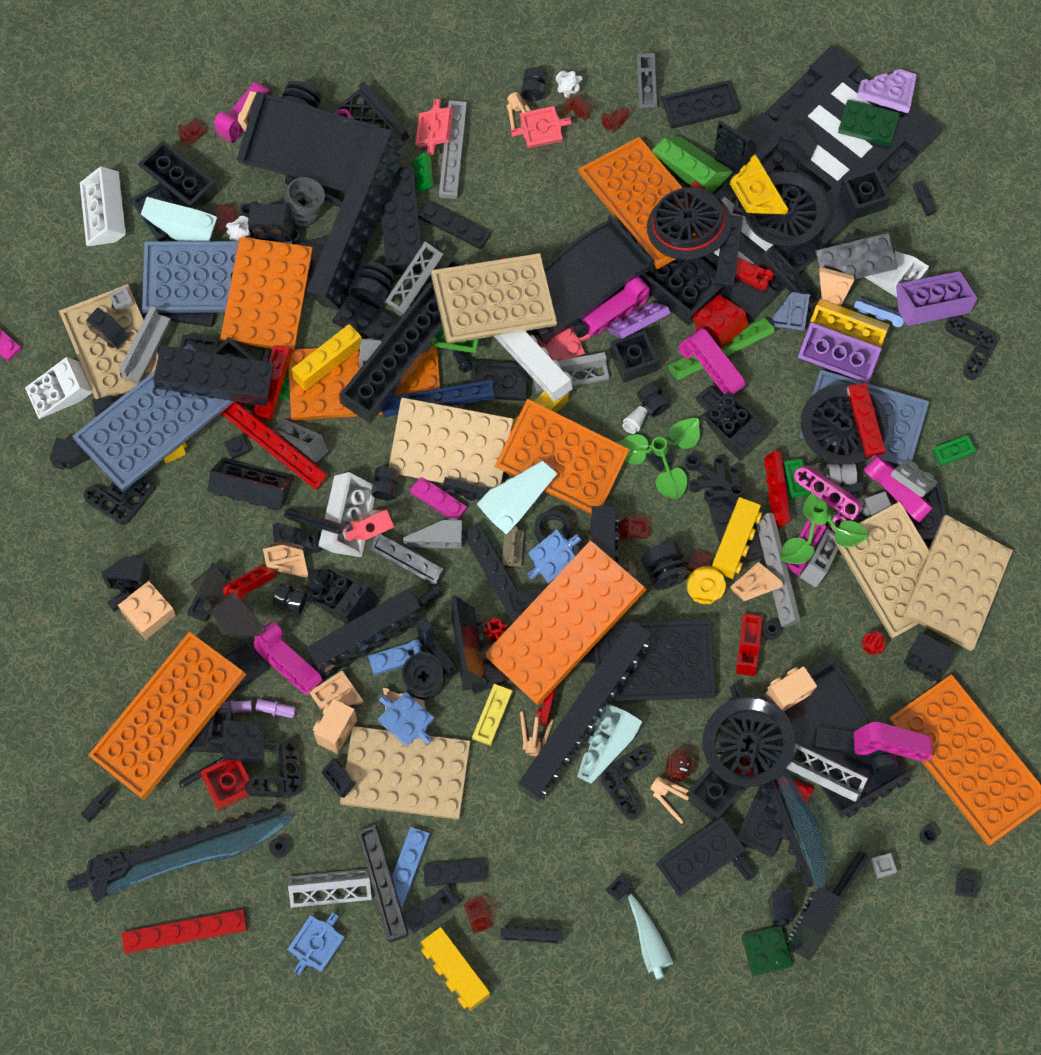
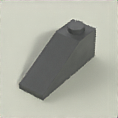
(647, 80)
(303, 439)

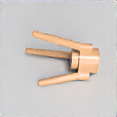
(516, 103)
(534, 746)
(662, 787)

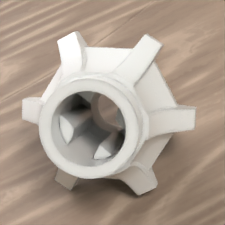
(568, 82)
(238, 229)

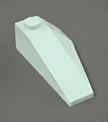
(179, 221)
(512, 499)
(610, 737)

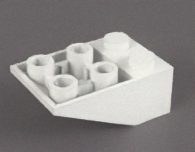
(908, 270)
(59, 388)

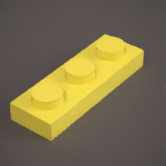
(492, 714)

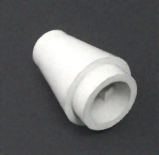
(633, 422)

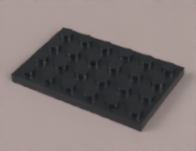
(674, 666)

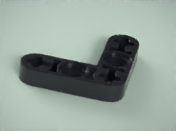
(980, 346)
(124, 506)
(426, 635)
(620, 776)
(282, 782)

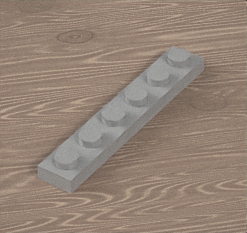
(453, 152)
(772, 550)

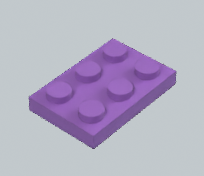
(638, 319)

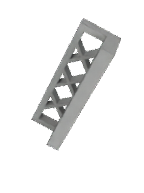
(416, 284)
(144, 346)
(582, 364)
(824, 780)
(328, 881)

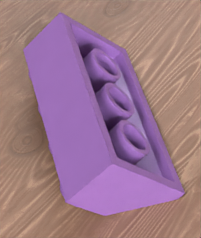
(934, 298)
(839, 352)

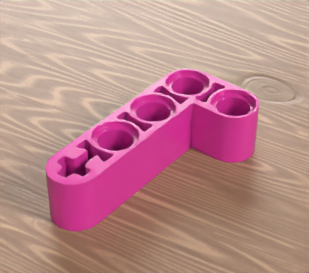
(227, 124)
(619, 306)
(713, 361)
(827, 494)
(914, 504)
(286, 660)
(892, 740)

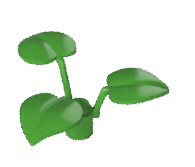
(685, 434)
(848, 534)

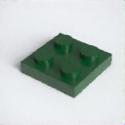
(766, 951)

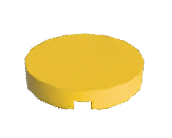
(706, 585)

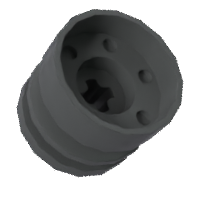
(304, 200)

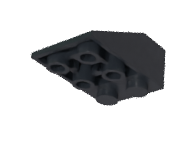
(733, 145)
(735, 425)
(343, 597)
(212, 728)

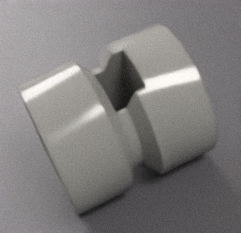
(842, 474)

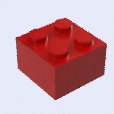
(721, 320)
(225, 783)

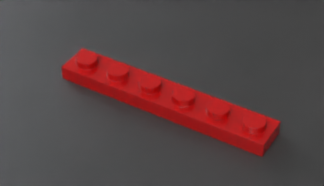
(184, 931)

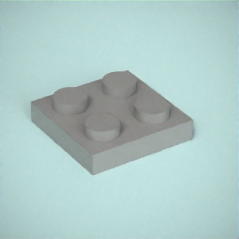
(914, 478)

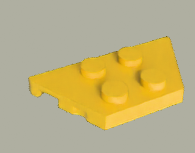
(757, 190)

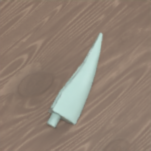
(652, 946)

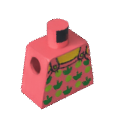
(369, 525)

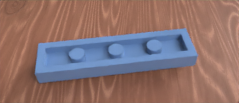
(409, 862)

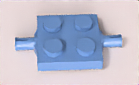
(552, 555)
(406, 719)
(316, 943)

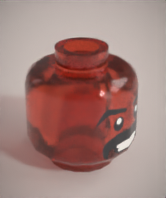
(678, 766)

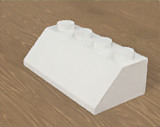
(102, 207)
(347, 501)

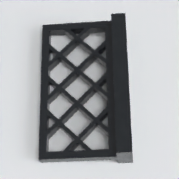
(377, 106)

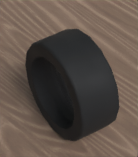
(549, 515)

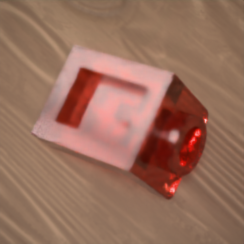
(577, 106)
(617, 120)
(192, 131)
(224, 216)
(633, 527)
(698, 560)
(477, 915)

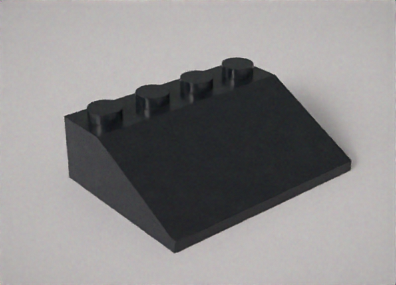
(683, 286)
(468, 644)

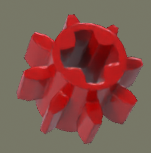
(494, 624)
(873, 643)

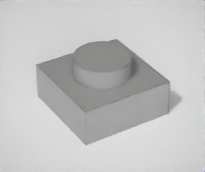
(120, 299)
(883, 866)

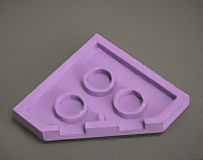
(889, 90)

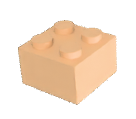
(147, 610)
(791, 689)
(334, 726)

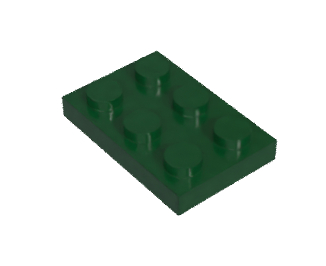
(868, 123)

